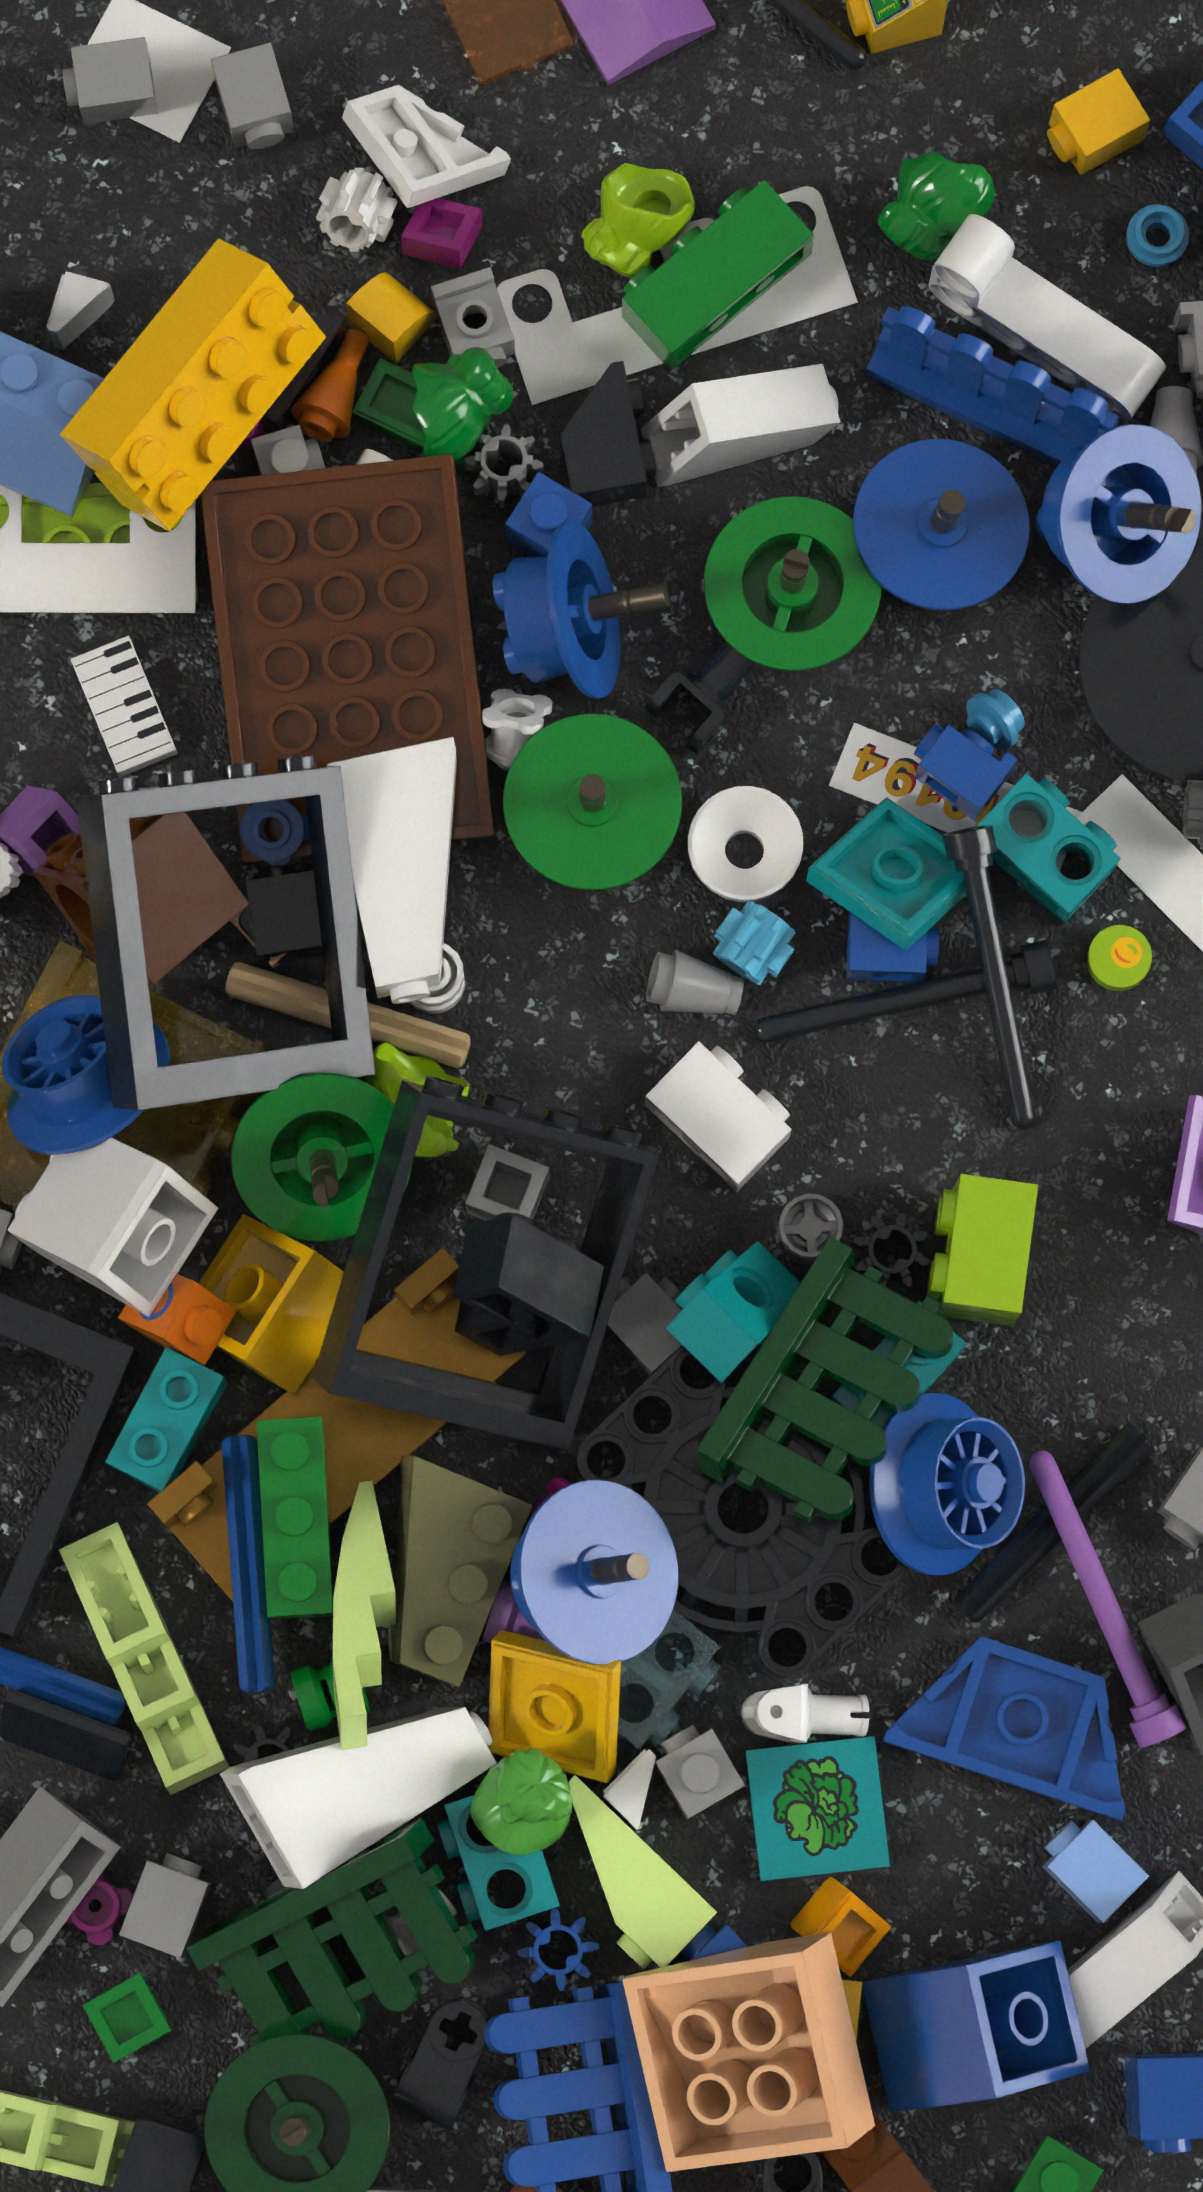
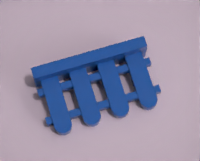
(983, 390)
(594, 2087)

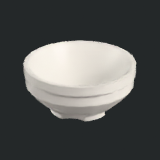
(749, 812)

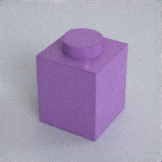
(35, 823)

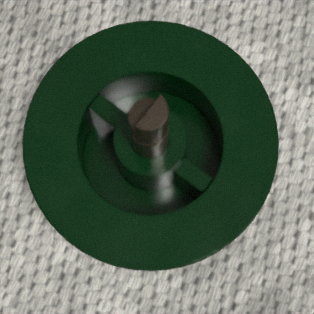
(297, 2119)

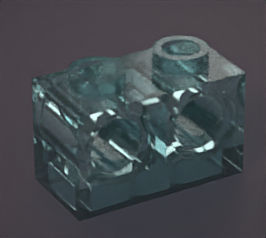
(664, 1685)

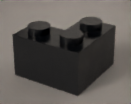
(523, 1287)

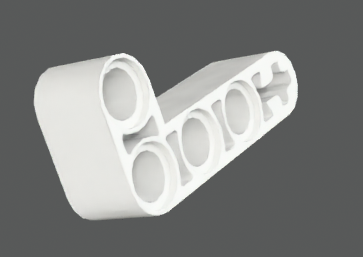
(1040, 320)

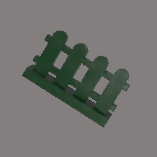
(794, 1404)
(364, 1929)

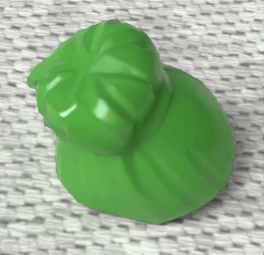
(523, 1803)

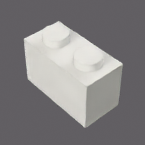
(719, 1114)

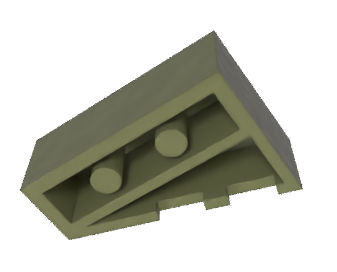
(448, 1566)

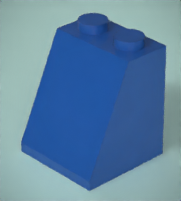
(975, 2027)

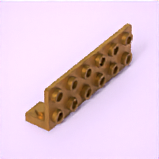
(360, 1437)

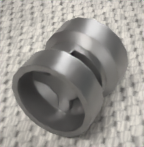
(811, 1218)

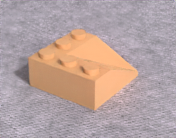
(750, 2054)

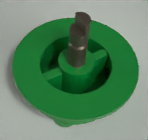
(790, 584)
(311, 1154)

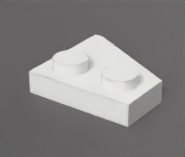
(419, 147)

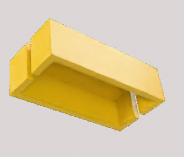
(193, 384)

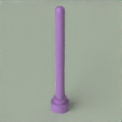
(1152, 1713)

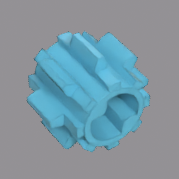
(754, 942)

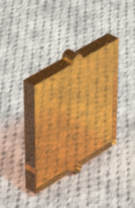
(507, 34)

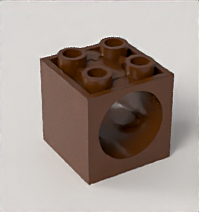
(179, 888)

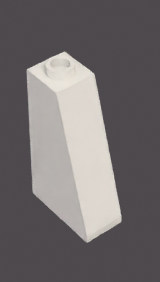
(400, 859)
(331, 1803)

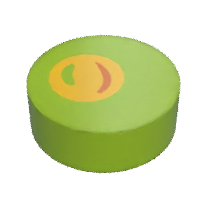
(1119, 957)

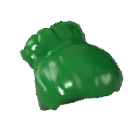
(934, 203)
(457, 400)

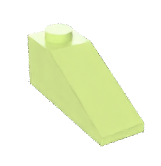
(642, 1891)

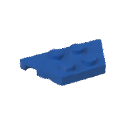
(1020, 1725)

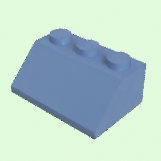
(35, 405)

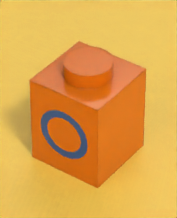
(184, 1320)

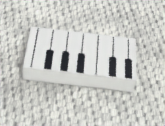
(124, 706)

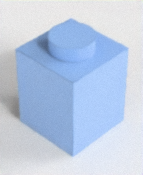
(1093, 1868)

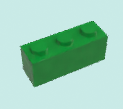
(715, 273)
(295, 1518)

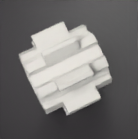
(356, 209)

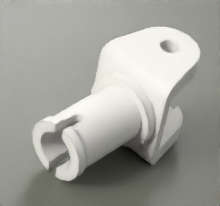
(794, 1714)

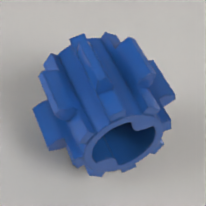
(572, 1962)

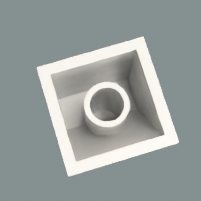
(114, 1220)

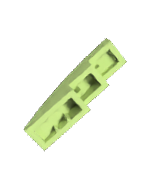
(361, 1602)
(144, 1658)
(61, 2138)

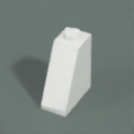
(740, 421)
(1137, 1957)

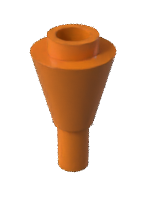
(328, 402)

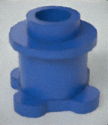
(258, 843)

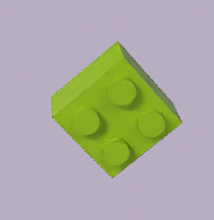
(984, 1249)

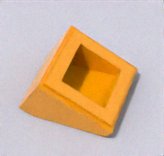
(851, 1923)

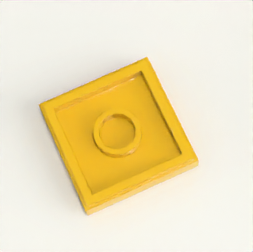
(553, 1705)

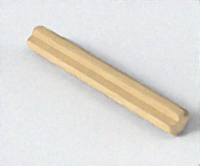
(311, 1004)

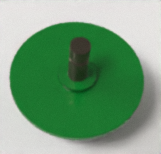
(592, 802)

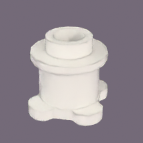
(512, 723)

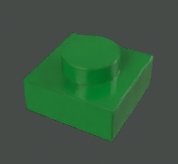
(127, 2017)
(1057, 2170)

